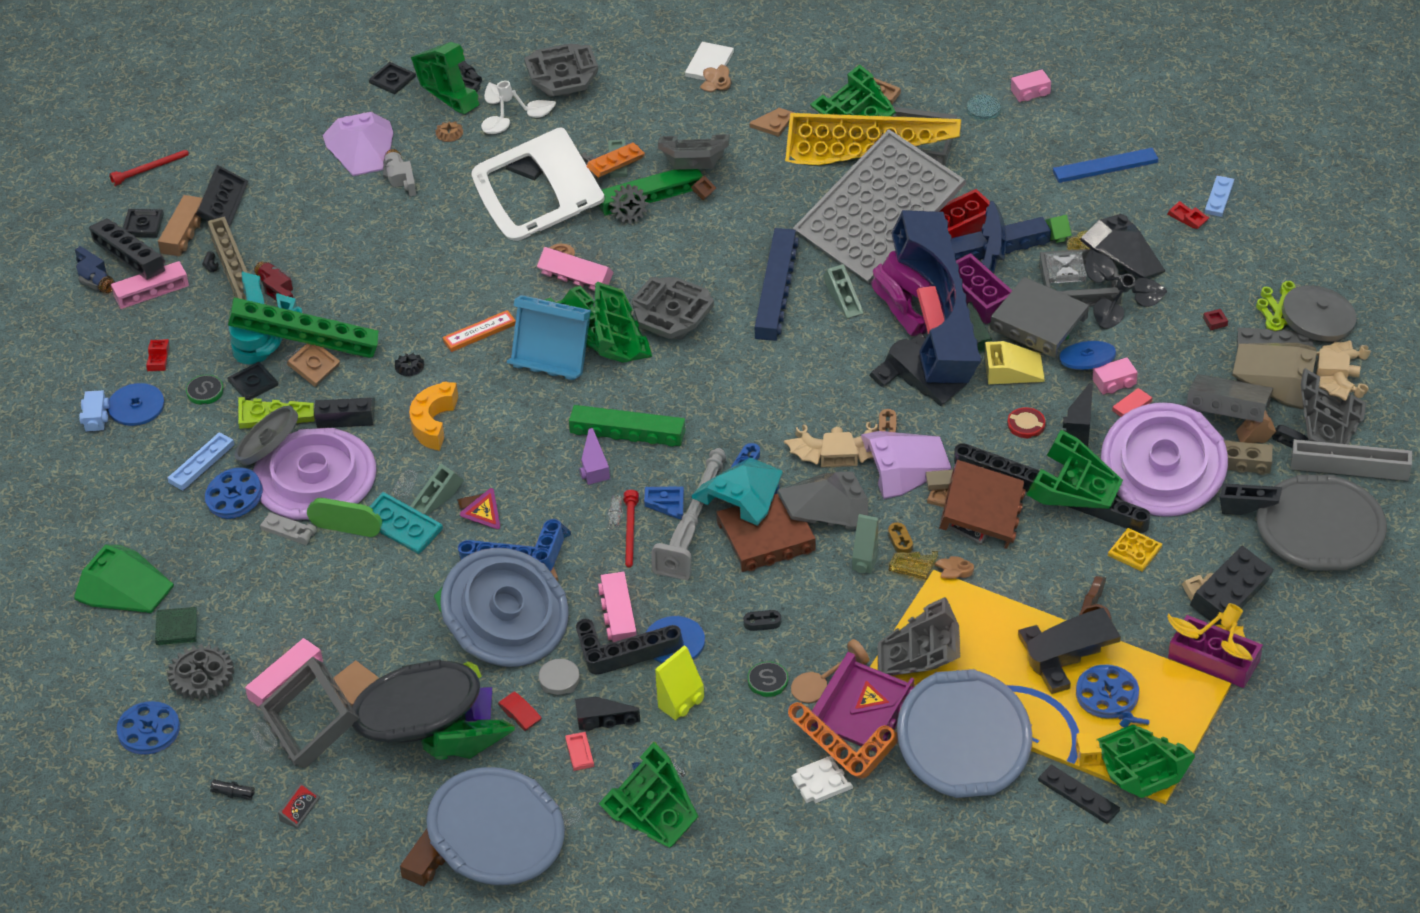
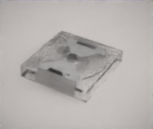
(1065, 267)

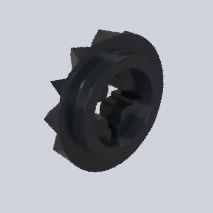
(404, 369)

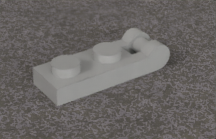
(288, 528)

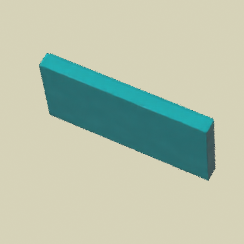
(405, 523)

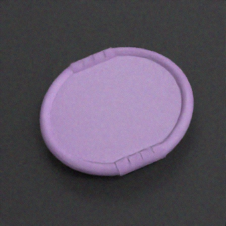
(1166, 458)
(312, 467)

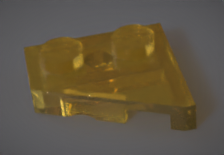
(913, 564)

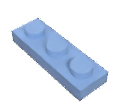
(1219, 196)

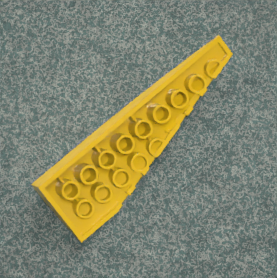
(837, 138)

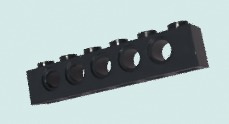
(127, 248)

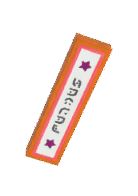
(479, 331)

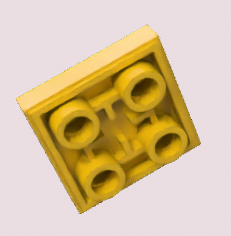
(1135, 549)

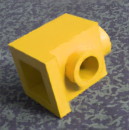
(1088, 749)

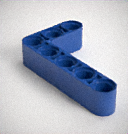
(545, 551)

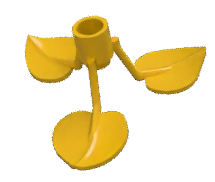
(1229, 622)

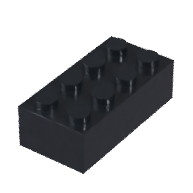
(1232, 583)

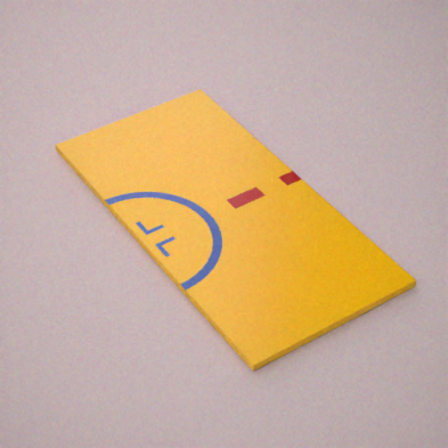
(1171, 695)

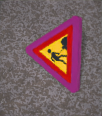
(483, 510)
(870, 698)

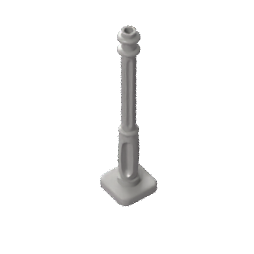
(675, 559)

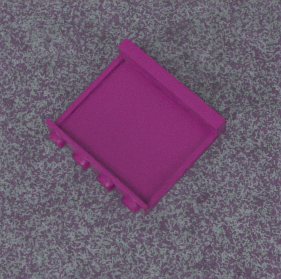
(840, 693)

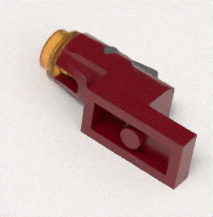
(274, 279)

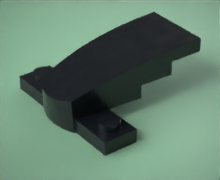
(905, 361)
(1066, 645)

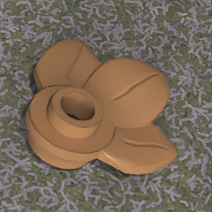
(715, 77)
(955, 567)

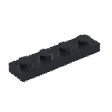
(1079, 794)

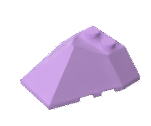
(360, 142)

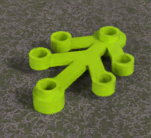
(1274, 322)

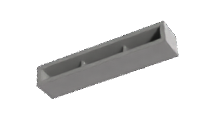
(1351, 460)

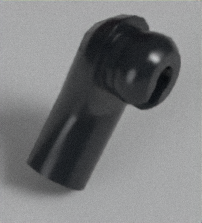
(208, 262)

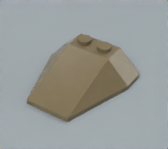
(1275, 367)

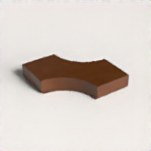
(1095, 591)

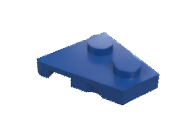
(665, 500)

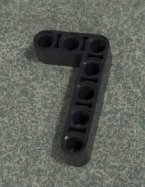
(626, 651)

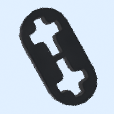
(1287, 435)
(762, 620)

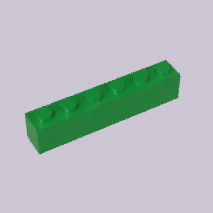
(656, 187)
(627, 425)

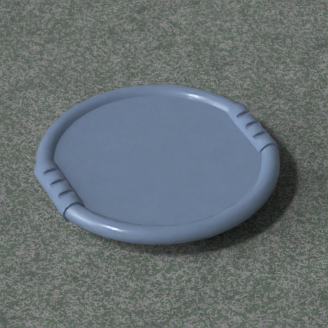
(504, 607)
(964, 733)
(495, 826)

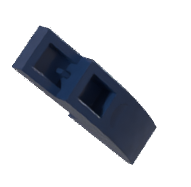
(995, 234)

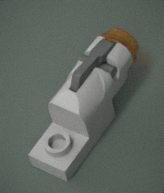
(398, 172)

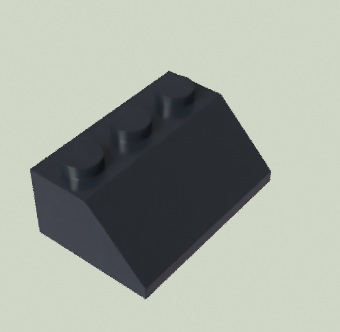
(344, 412)

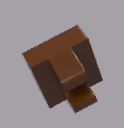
(703, 187)

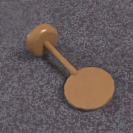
(810, 685)

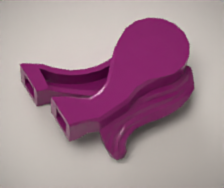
(896, 286)

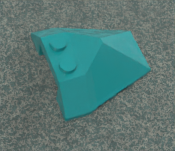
(746, 485)

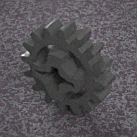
(630, 209)

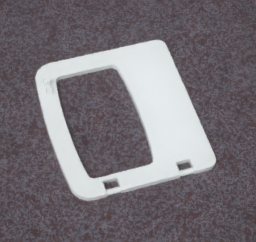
(564, 171)

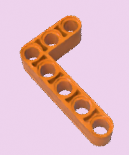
(838, 744)

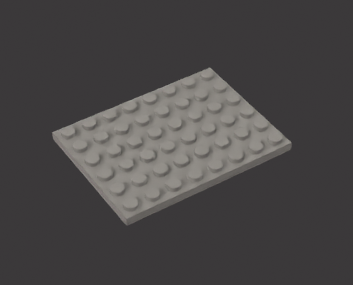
(862, 208)

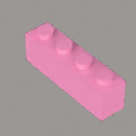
(573, 268)
(138, 289)
(617, 605)
(281, 671)

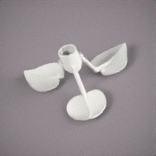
(504, 92)

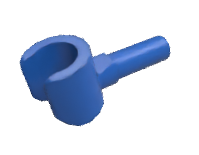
(1127, 718)

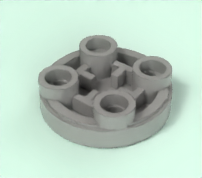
(559, 676)

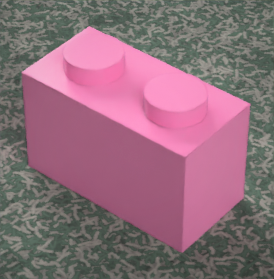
(1030, 85)
(1115, 376)

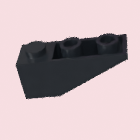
(601, 712)

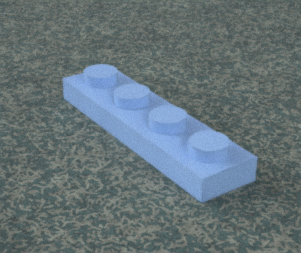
(200, 461)

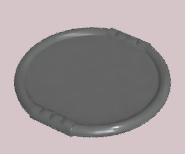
(1323, 523)

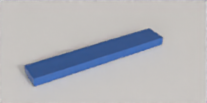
(1105, 165)

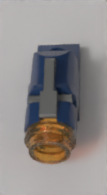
(92, 271)

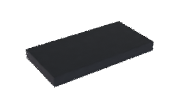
(222, 195)

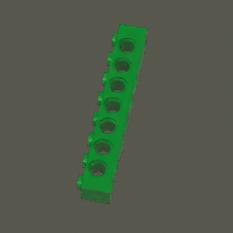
(303, 327)

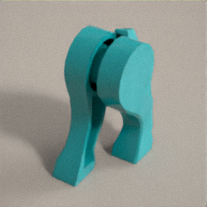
(252, 346)

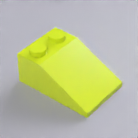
(678, 684)

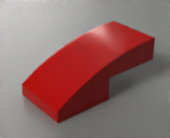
(1192, 218)
(158, 355)
(520, 710)

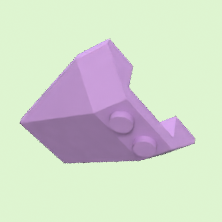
(904, 459)

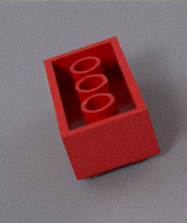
(966, 213)

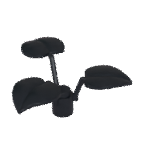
(1109, 313)

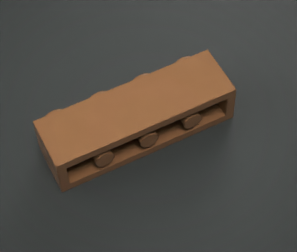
(180, 227)

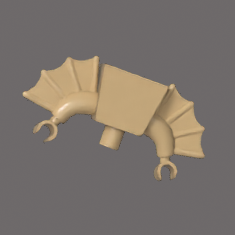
(1335, 368)
(835, 448)

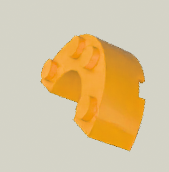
(426, 406)

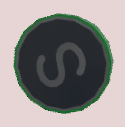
(204, 389)
(767, 679)

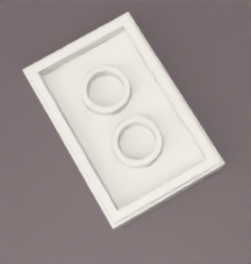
(708, 56)

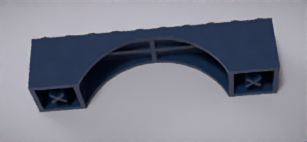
(926, 246)

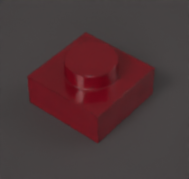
(1215, 319)

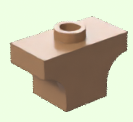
(1256, 431)

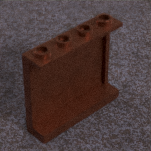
(983, 502)
(768, 542)

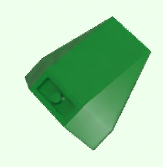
(121, 581)

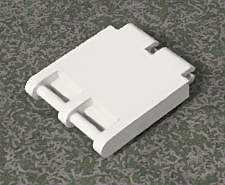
(820, 780)

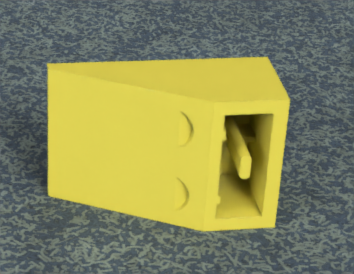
(1012, 364)

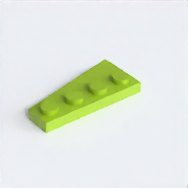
(253, 411)

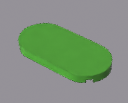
(344, 517)

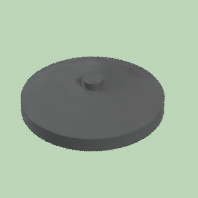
(1319, 313)
(266, 435)

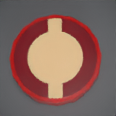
(1026, 422)

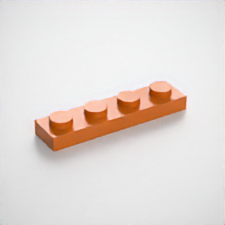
(615, 159)

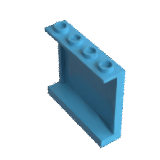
(549, 337)

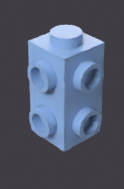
(94, 410)

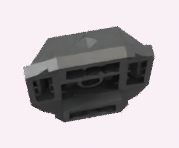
(562, 69)
(694, 152)
(671, 306)

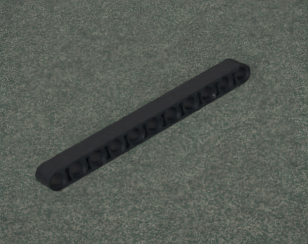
(1119, 513)

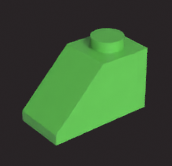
(1059, 228)

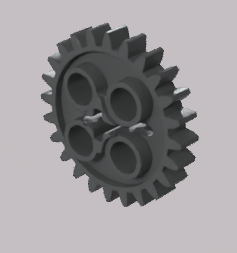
(200, 672)

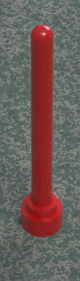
(118, 177)
(630, 498)

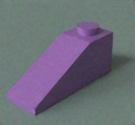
(594, 464)

